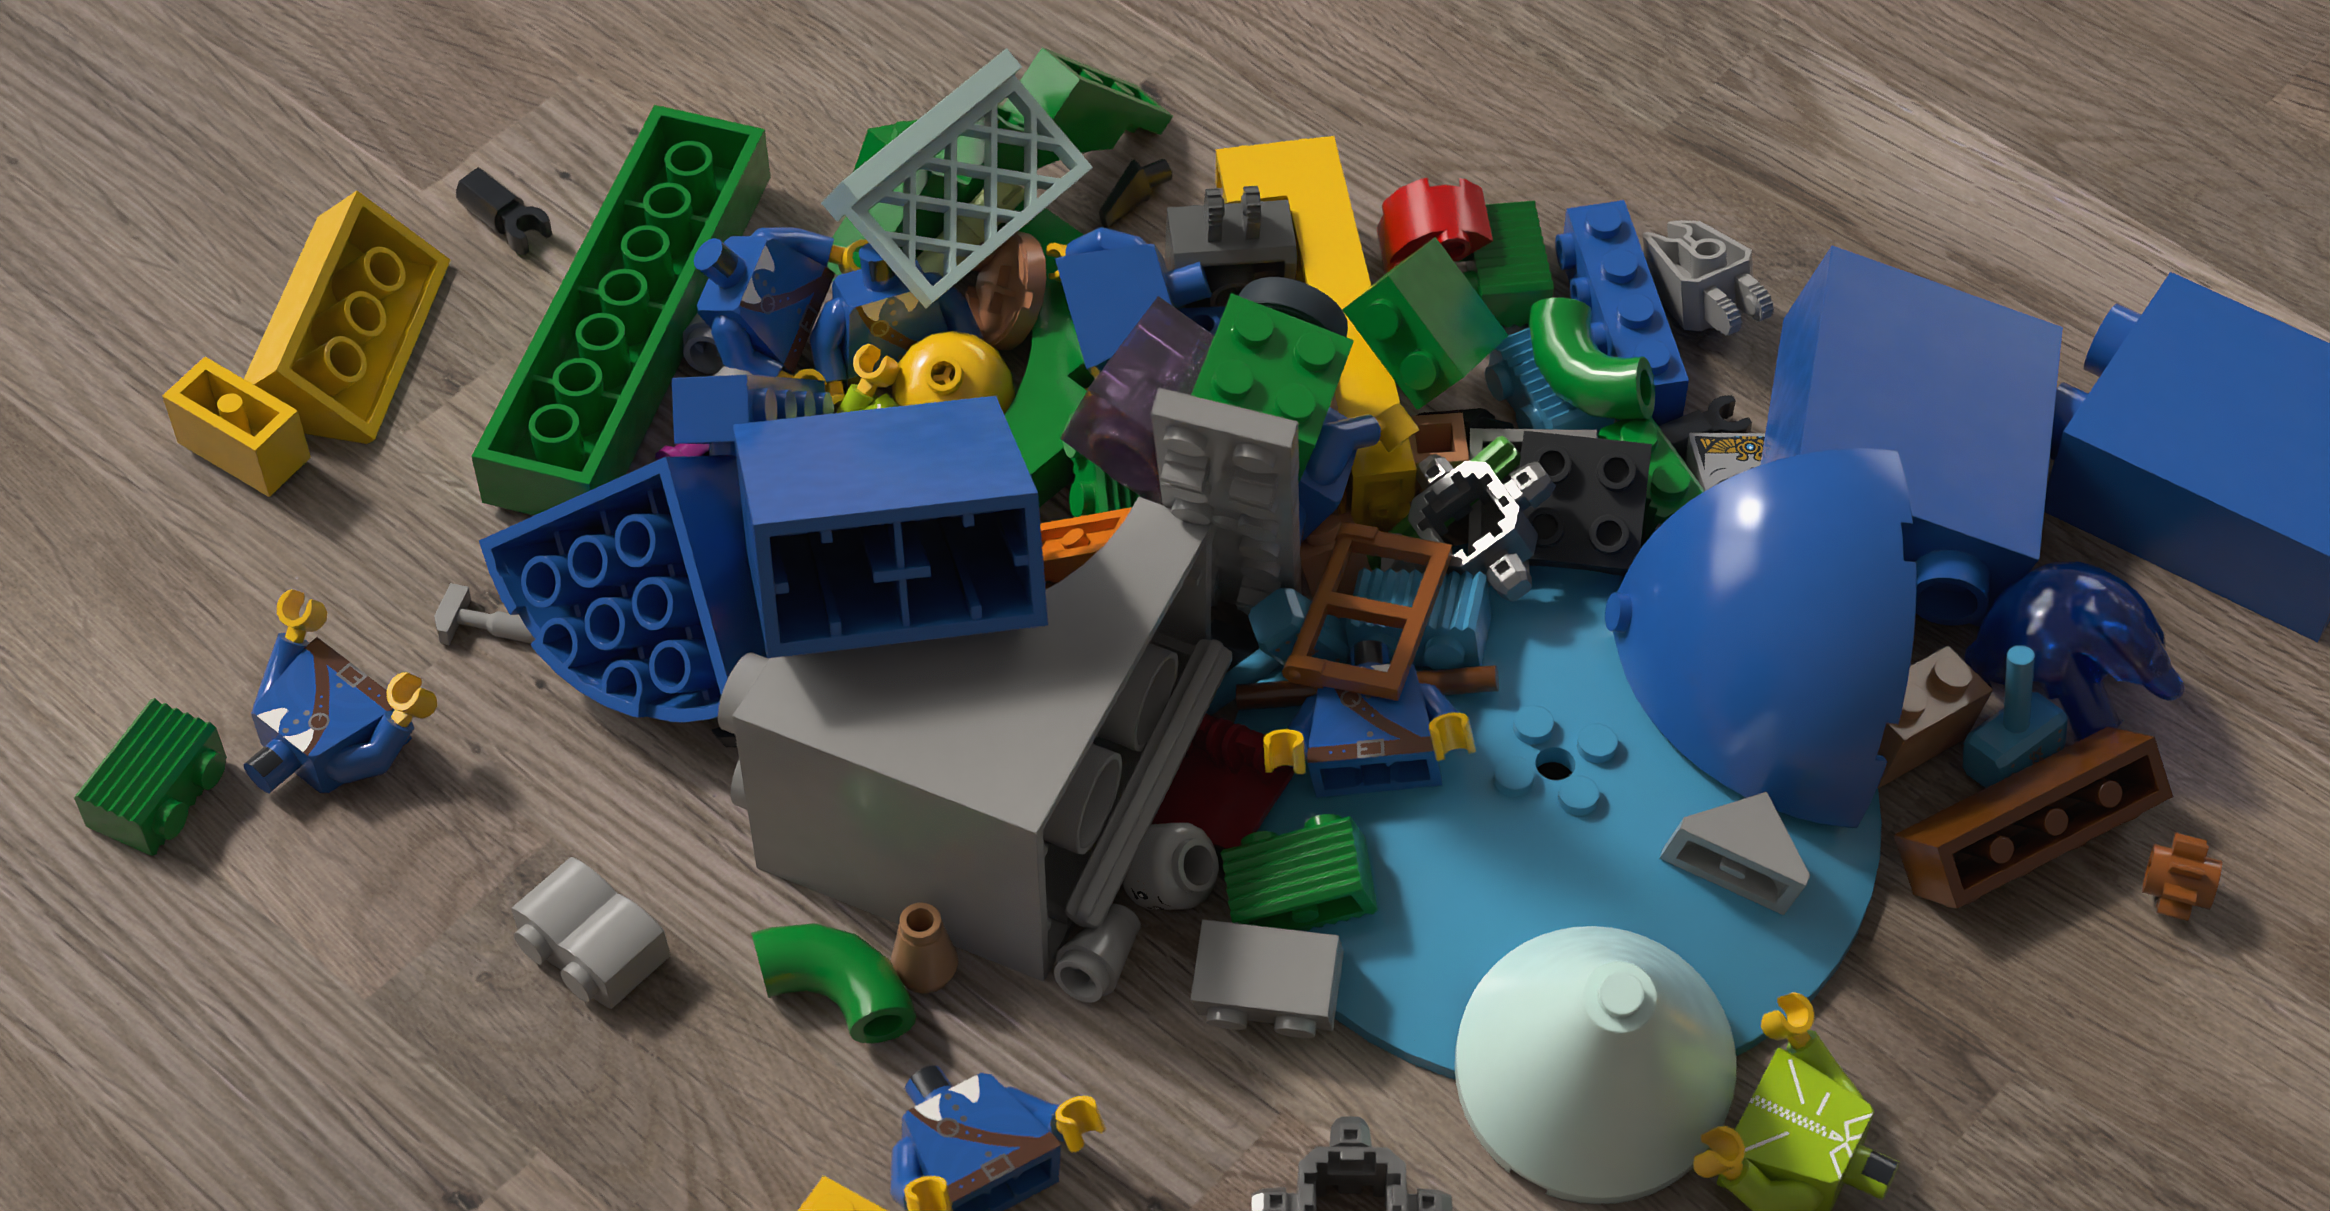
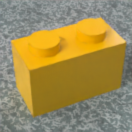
(237, 426)

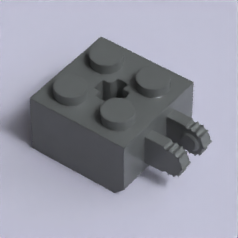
(1232, 242)

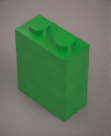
(1426, 323)

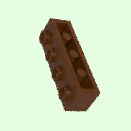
(2033, 816)

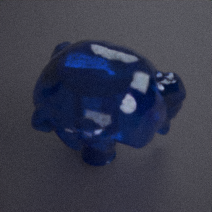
(2080, 631)

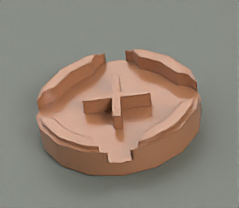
(1009, 291)

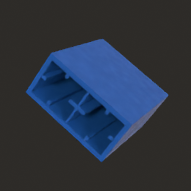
(1950, 387)
(2205, 450)
(889, 526)

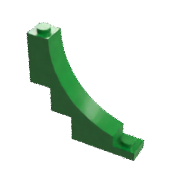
(1083, 103)
(1054, 374)

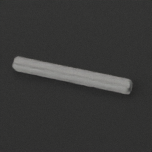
(1148, 784)

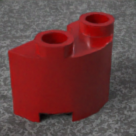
(1423, 212)

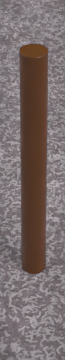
(1288, 694)

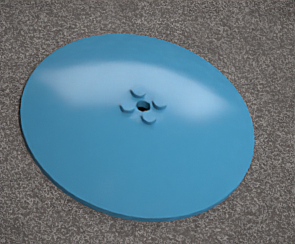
(1520, 855)

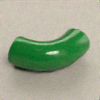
(1578, 369)
(843, 970)

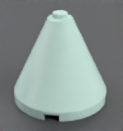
(1594, 1064)

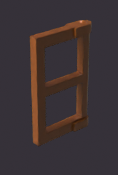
(1367, 540)

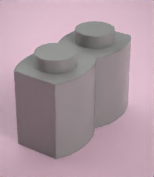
(589, 933)

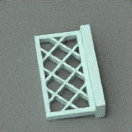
(916, 150)

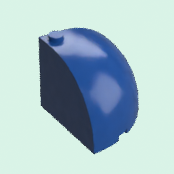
(638, 587)
(1778, 628)

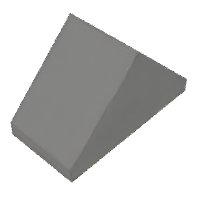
(1741, 850)

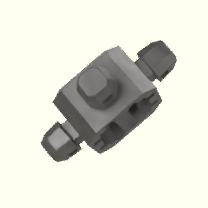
(1449, 494)
(1351, 1164)

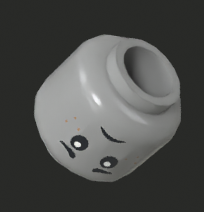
(1172, 868)

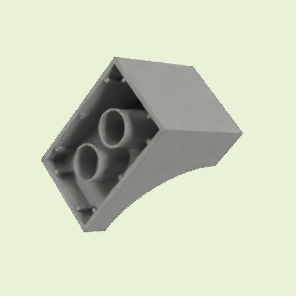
(973, 759)

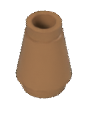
(923, 950)

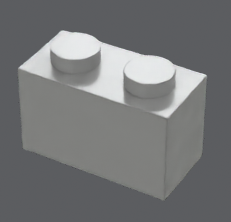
(1267, 978)

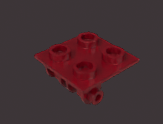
(1224, 783)

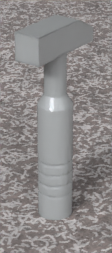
(454, 611)

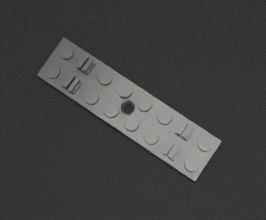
(1241, 477)

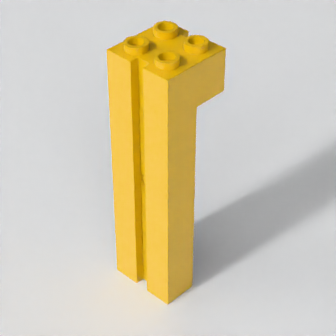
(1333, 261)

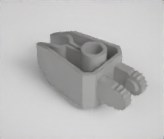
(1705, 277)

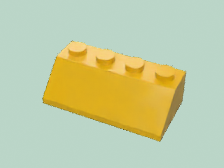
(348, 320)

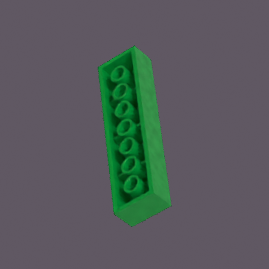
(620, 313)

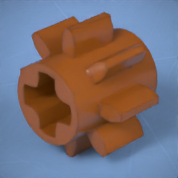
(2182, 876)

